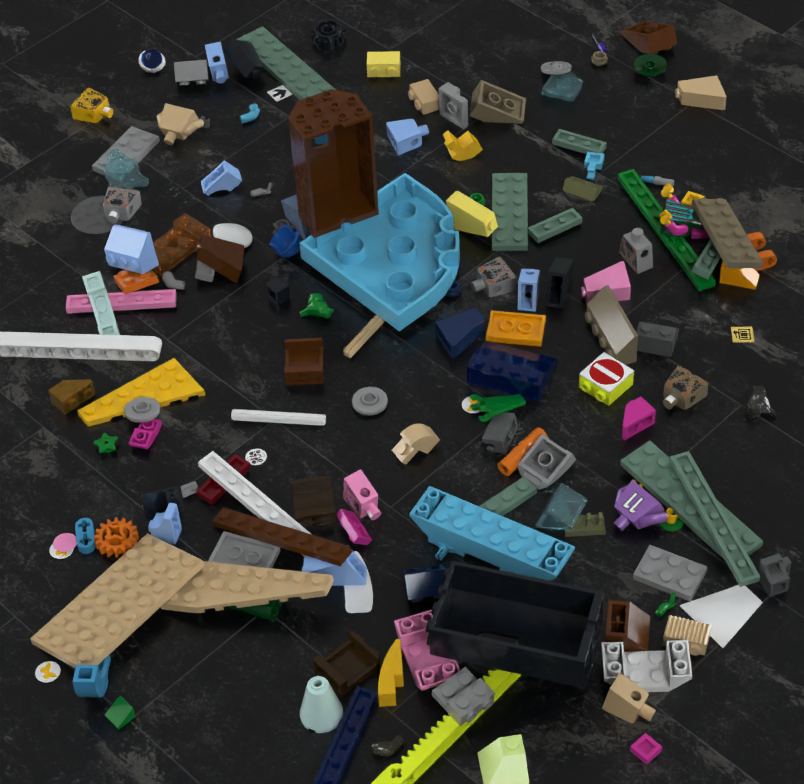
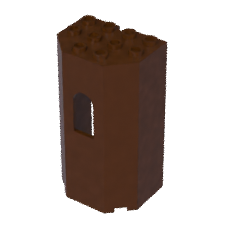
(337, 178)

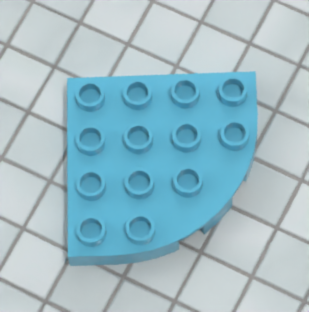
(395, 260)

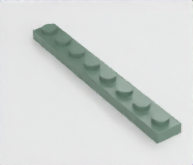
(715, 519)

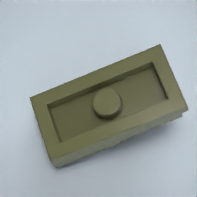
(587, 525)

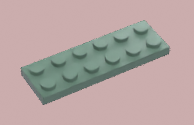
(510, 211)

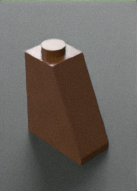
(221, 256)

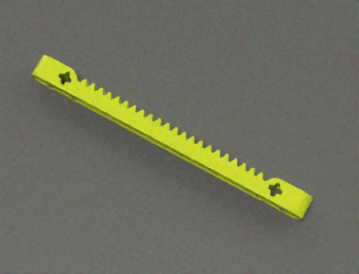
(440, 738)

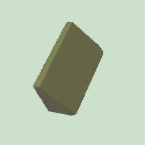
(582, 188)

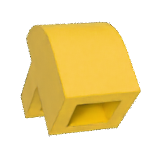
(463, 147)

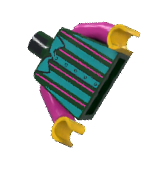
(675, 216)

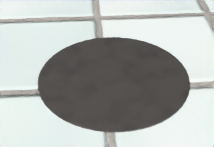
(90, 216)

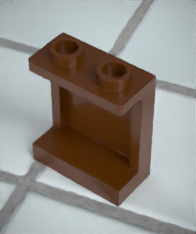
(304, 361)

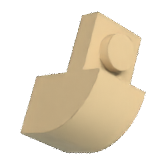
(415, 438)

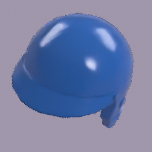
(286, 242)

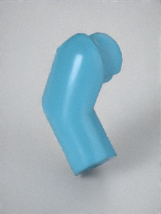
(252, 115)

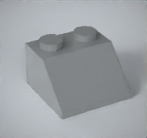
(191, 71)

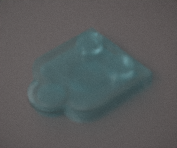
(563, 87)

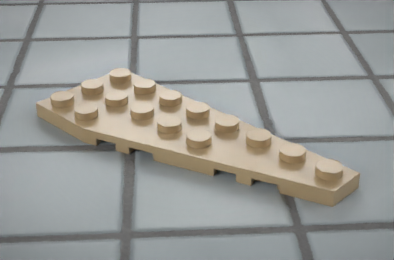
(245, 586)

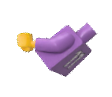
(639, 508)

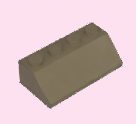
(612, 326)

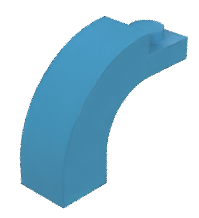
(91, 679)

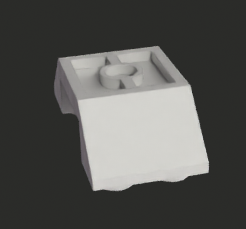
(648, 669)

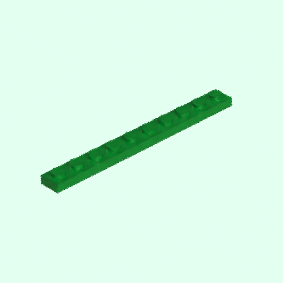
(651, 210)

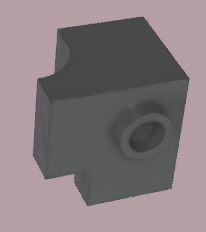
(774, 574)

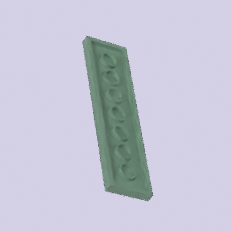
(285, 65)
(655, 472)

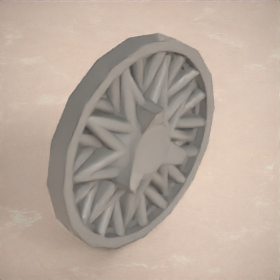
(556, 68)
(369, 401)
(142, 409)

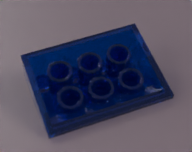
(510, 370)

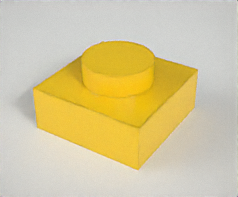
(687, 200)

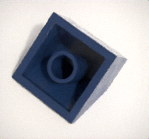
(423, 581)

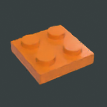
(132, 281)

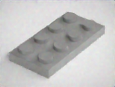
(133, 143)

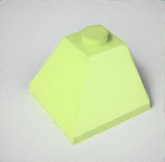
(504, 761)

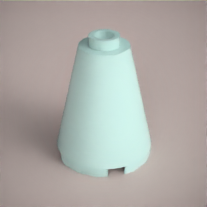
(320, 706)

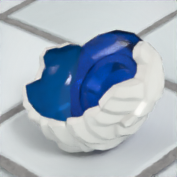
(151, 61)

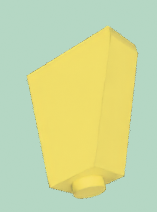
(470, 215)

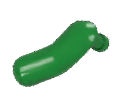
(665, 606)

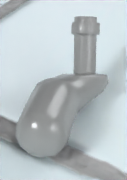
(260, 191)

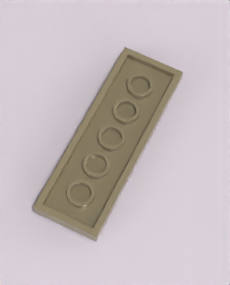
(726, 233)

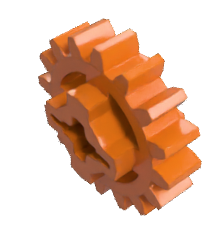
(116, 537)

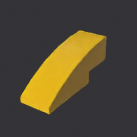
(390, 675)

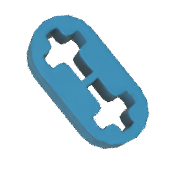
(81, 536)

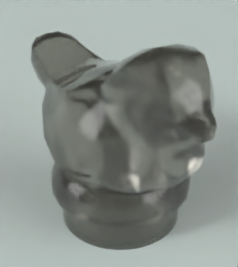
(758, 403)

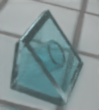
(562, 509)

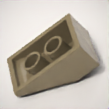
(496, 104)

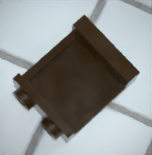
(348, 664)

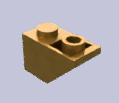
(71, 393)

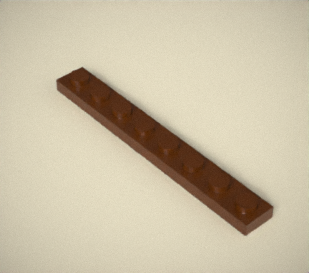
(282, 536)

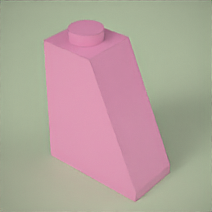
(614, 276)

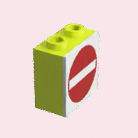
(606, 379)

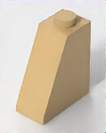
(702, 92)

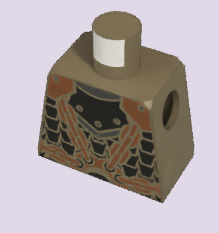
(684, 389)

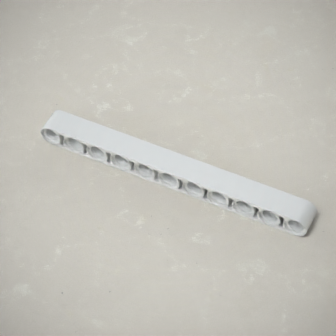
(80, 346)

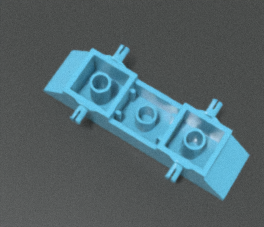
(469, 529)

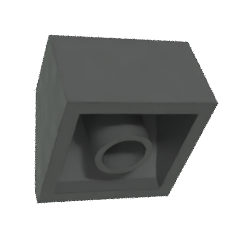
(656, 338)

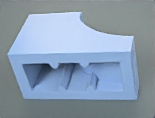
(221, 178)
(166, 525)

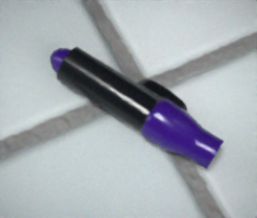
(600, 44)

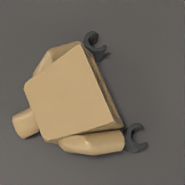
(179, 122)

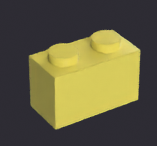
(383, 64)

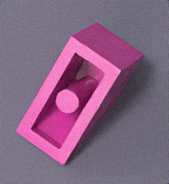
(637, 417)

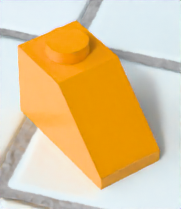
(739, 277)

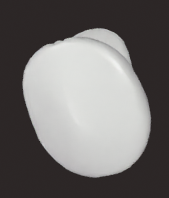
(233, 233)

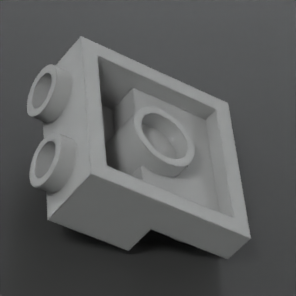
(452, 105)
(464, 696)

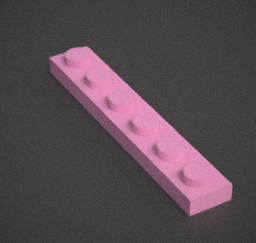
(122, 301)

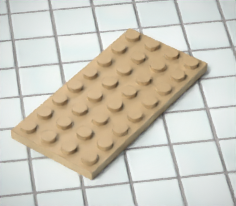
(117, 602)

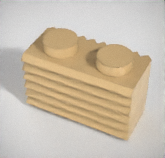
(424, 96)
(685, 629)

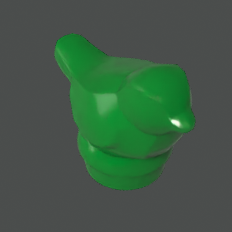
(317, 307)

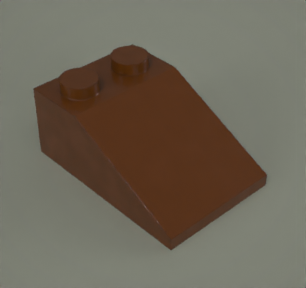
(650, 36)

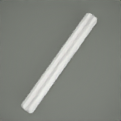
(278, 417)

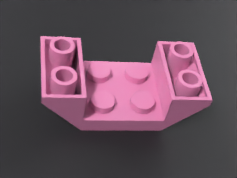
(425, 669)

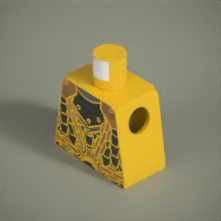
(91, 107)

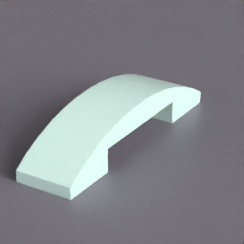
(101, 304)

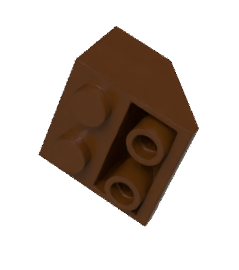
(627, 625)

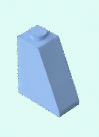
(349, 573)

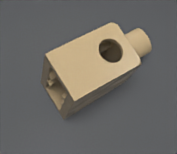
(627, 700)

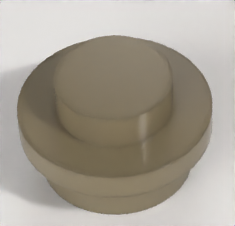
(599, 58)

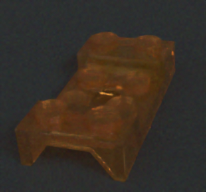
(184, 235)

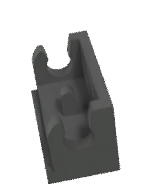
(500, 432)

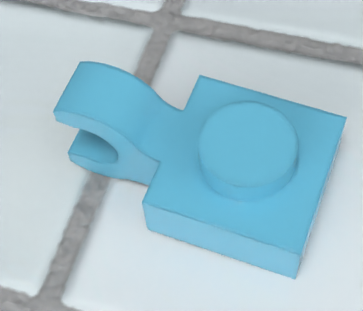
(592, 162)

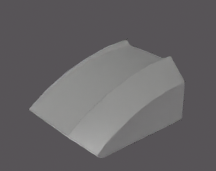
(545, 462)

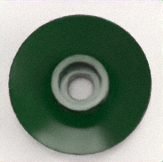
(650, 65)

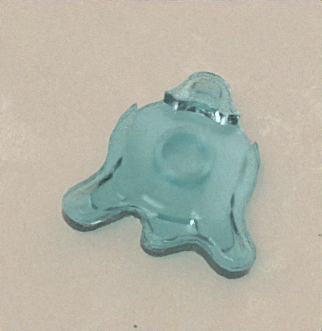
(123, 171)

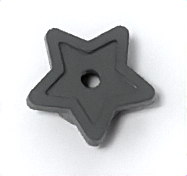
(279, 224)

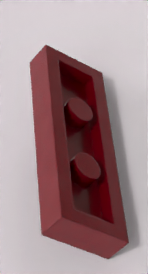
(211, 490)

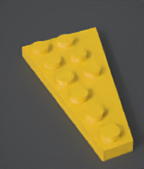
(164, 383)

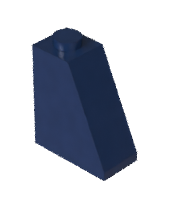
(460, 330)

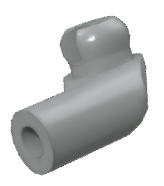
(171, 282)

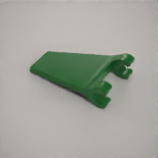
(496, 405)

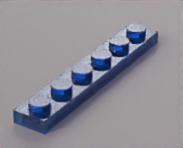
(346, 736)

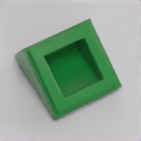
(120, 713)

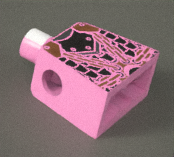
(361, 495)

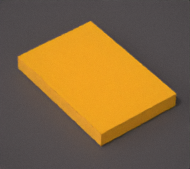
(516, 328)

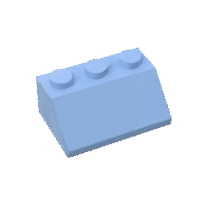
(130, 249)

